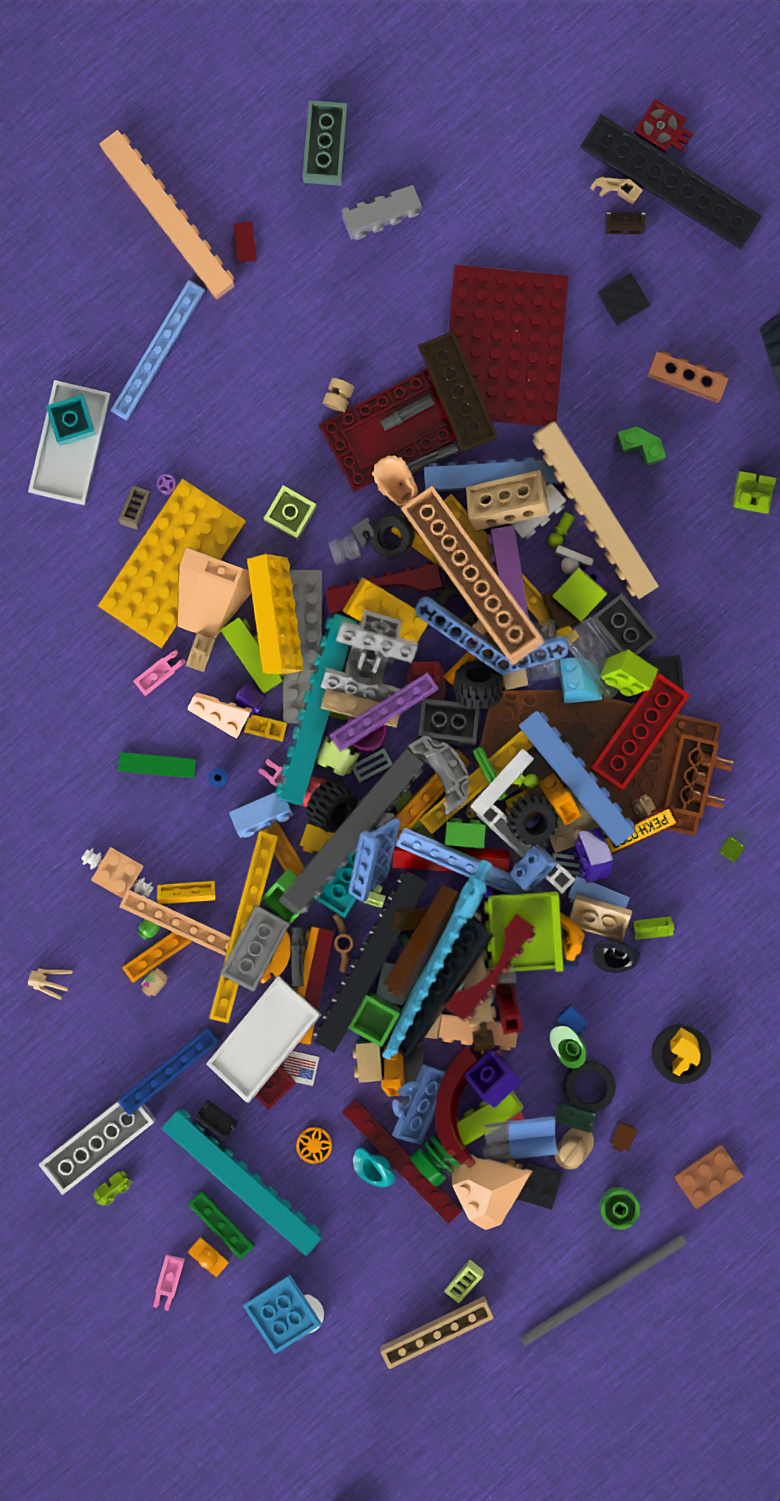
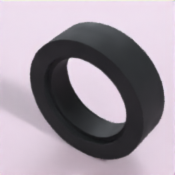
(691, 1075)

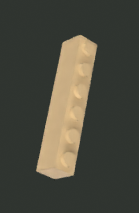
(485, 1012)
(436, 1332)

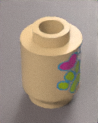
(154, 982)

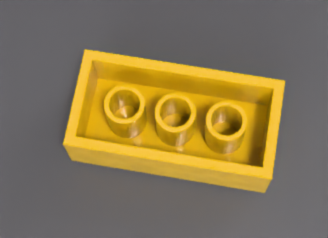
(374, 599)

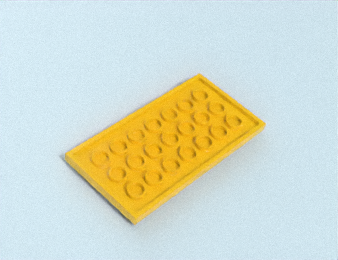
(148, 585)

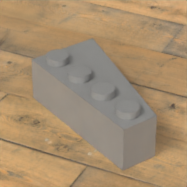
(381, 212)

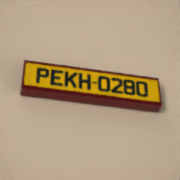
(646, 828)

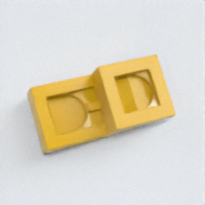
(265, 727)

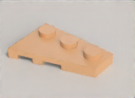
(222, 715)

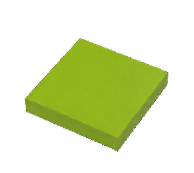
(579, 594)

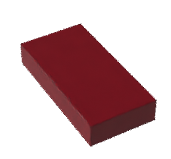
(245, 242)

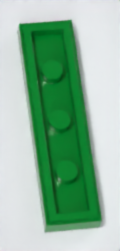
(157, 765)
(221, 1224)

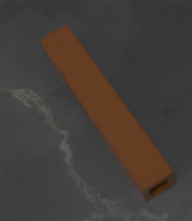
(422, 943)

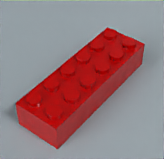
(639, 732)

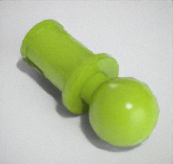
(555, 539)
(529, 780)

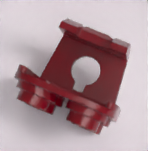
(434, 669)

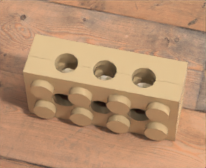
(507, 500)

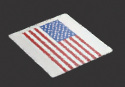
(301, 1067)

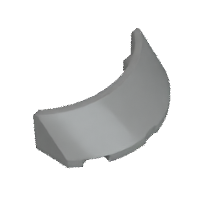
(447, 766)

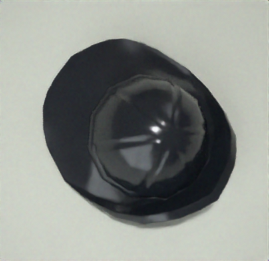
(615, 956)

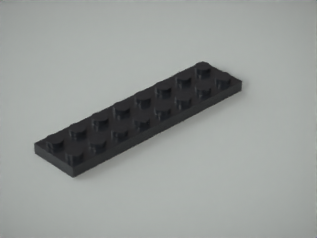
(457, 964)

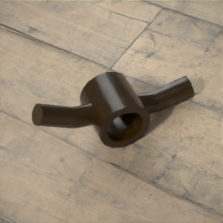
(483, 1039)

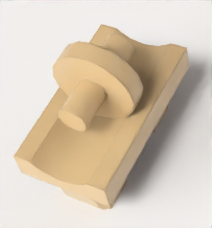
(200, 652)

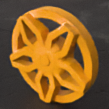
(314, 1145)

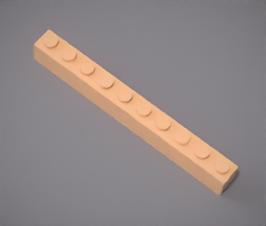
(167, 215)

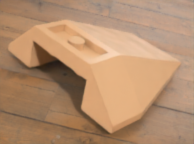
(209, 593)

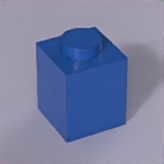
(572, 1019)

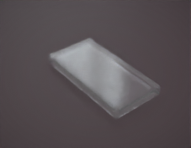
(592, 651)

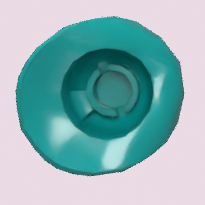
(373, 1168)

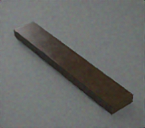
(575, 738)

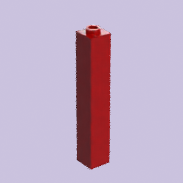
(406, 859)

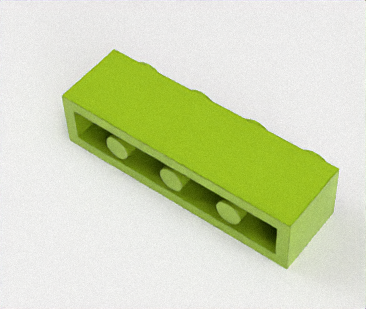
(248, 651)
(474, 1121)

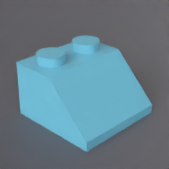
(576, 682)

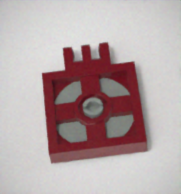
(663, 127)

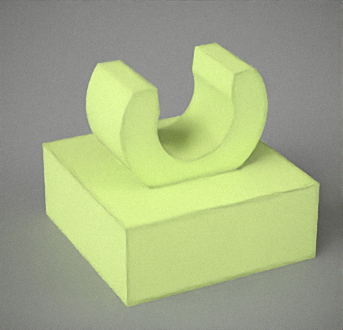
(375, 897)

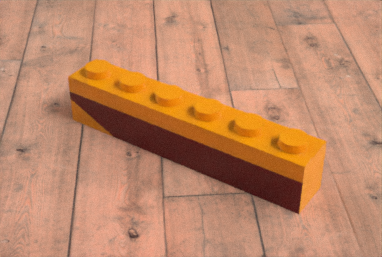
(314, 970)

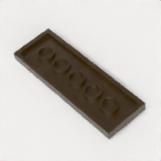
(457, 391)

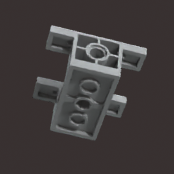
(365, 668)

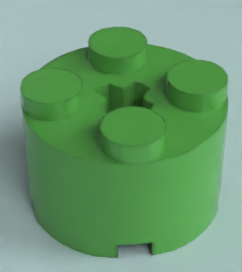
(629, 1211)

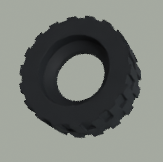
(402, 525)

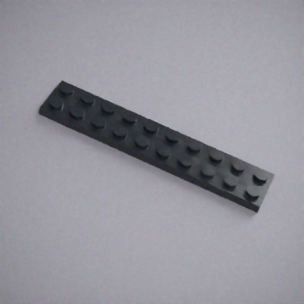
(671, 181)

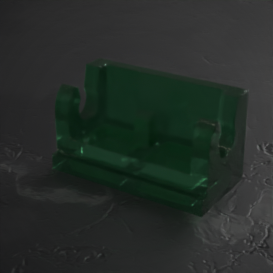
(574, 1117)

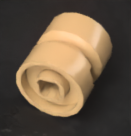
(338, 395)

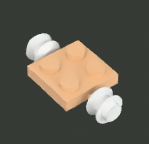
(117, 872)

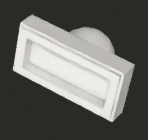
(572, 559)

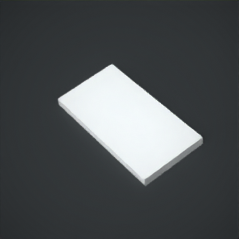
(68, 469)
(263, 1039)

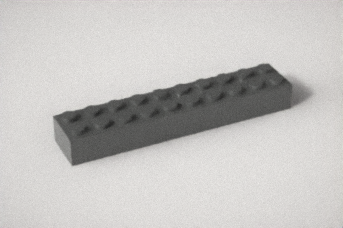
(346, 838)

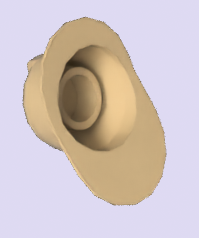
(574, 1148)

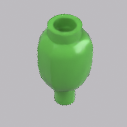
(148, 929)

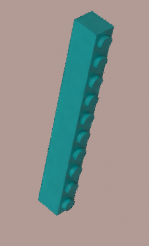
(312, 718)
(242, 1181)

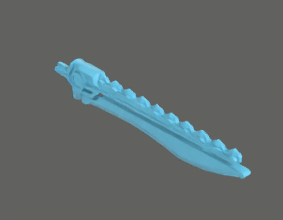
(465, 908)

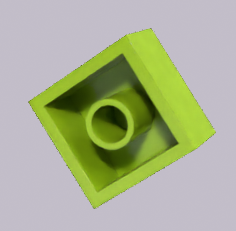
(628, 673)

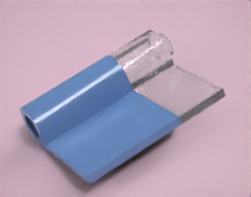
(520, 1139)

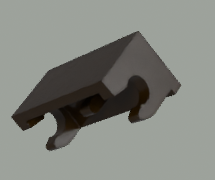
(625, 223)

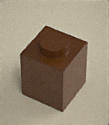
(622, 1136)

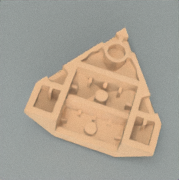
(488, 1190)

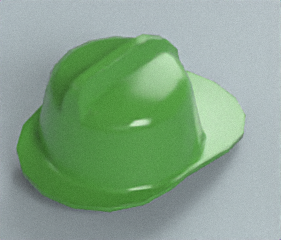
(568, 1046)

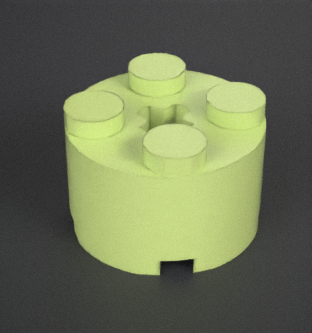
(341, 761)

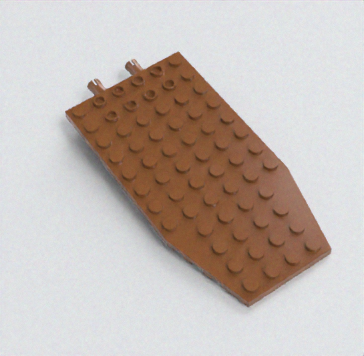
(672, 774)

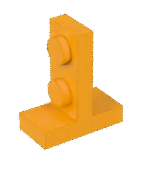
(560, 799)
(393, 1074)

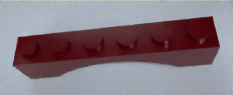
(422, 579)
(516, 935)

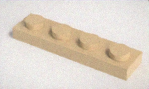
(350, 705)

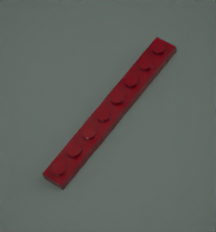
(401, 1161)

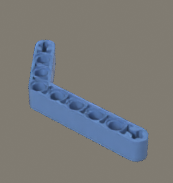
(485, 643)

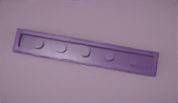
(383, 712)

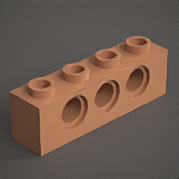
(658, 372)

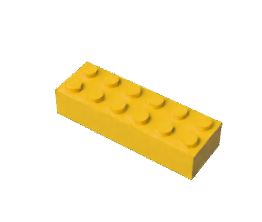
(275, 614)

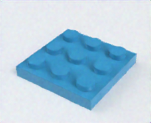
(282, 1314)

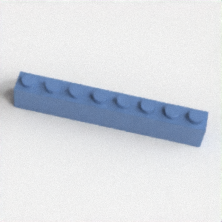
(458, 477)
(576, 778)

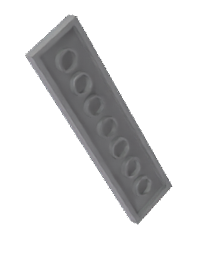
(308, 610)

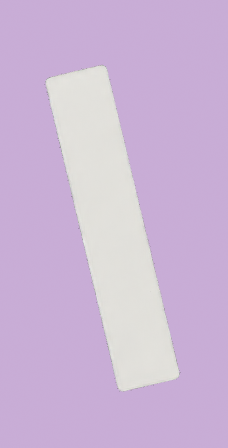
(502, 782)

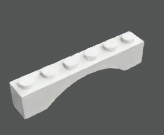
(497, 823)

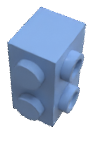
(532, 868)

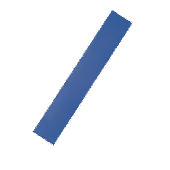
(168, 1071)

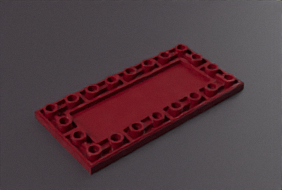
(361, 441)

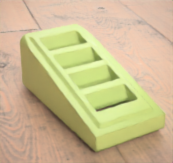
(474, 1270)

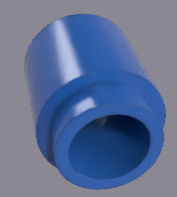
(225, 777)

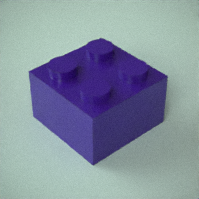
(593, 855)
(493, 1078)

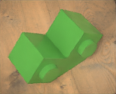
(649, 445)

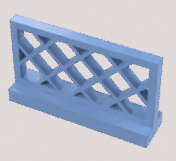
(373, 859)

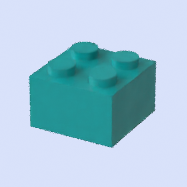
(71, 420)

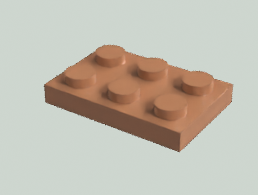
(708, 1176)

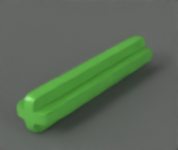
(486, 767)

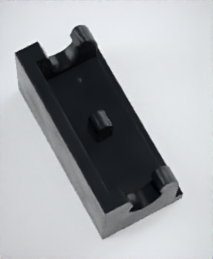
(216, 1119)

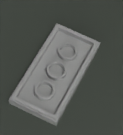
(254, 948)

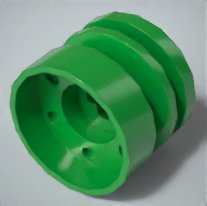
(434, 1161)

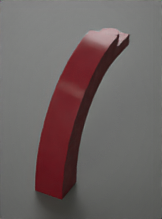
(507, 1004)
(447, 1105)

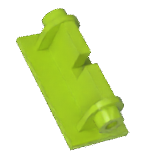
(653, 928)
(119, 1185)

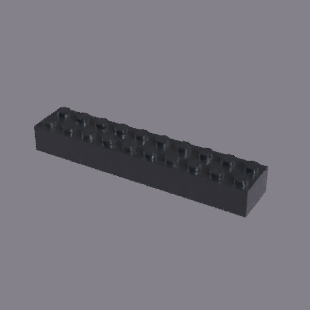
(368, 965)

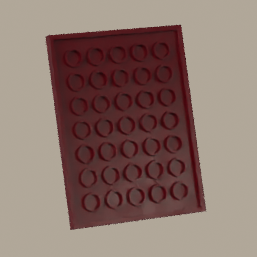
(511, 339)

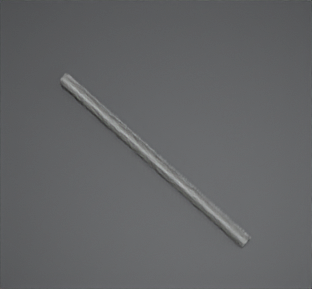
(614, 1283)

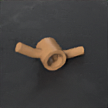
(344, 952)

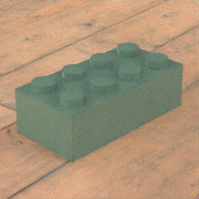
(325, 143)

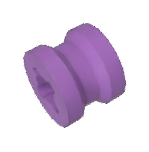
(164, 481)

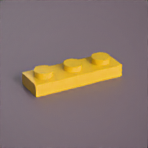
(186, 892)

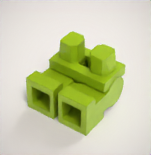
(753, 492)

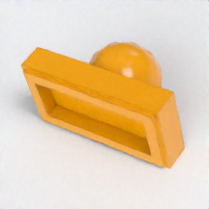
(208, 1257)

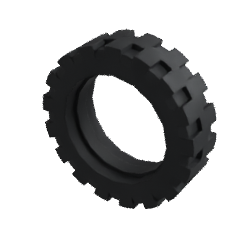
(609, 1092)

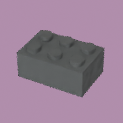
(624, 626)
(448, 722)

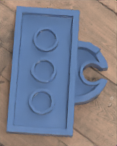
(418, 1105)

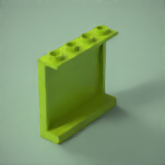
(540, 911)

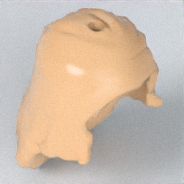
(395, 480)

